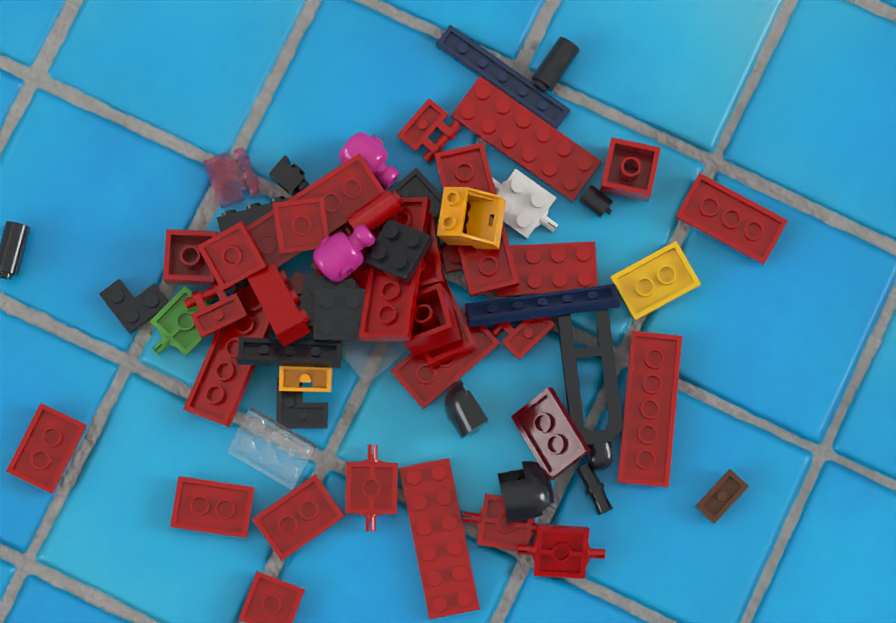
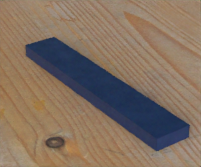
(502, 76)
(542, 305)

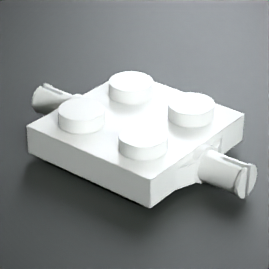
(525, 204)

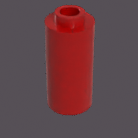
(377, 210)

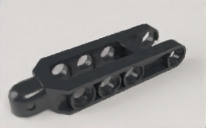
(601, 440)

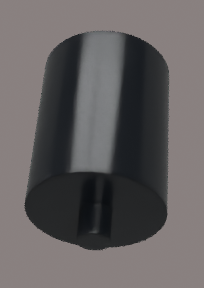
(596, 201)

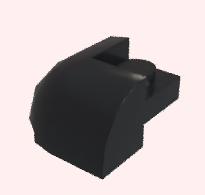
(463, 410)
(525, 492)

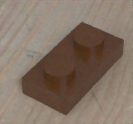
(721, 496)

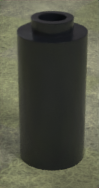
(555, 64)
(12, 249)

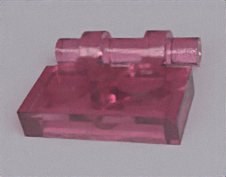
(224, 180)

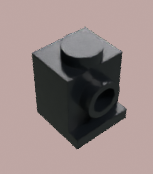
(288, 177)

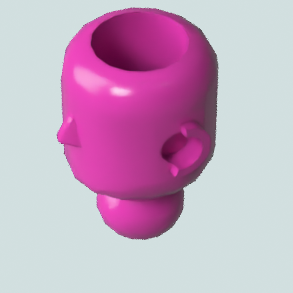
(373, 154)
(342, 253)

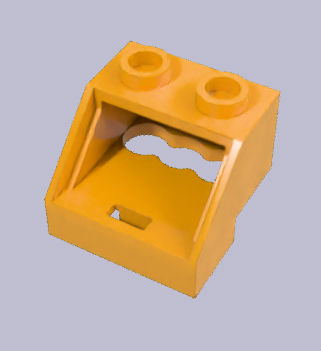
(482, 229)
(292, 376)

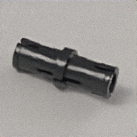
(594, 489)

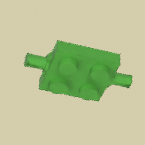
(177, 325)

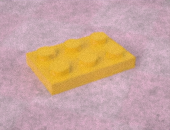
(655, 281)

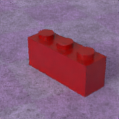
(280, 304)

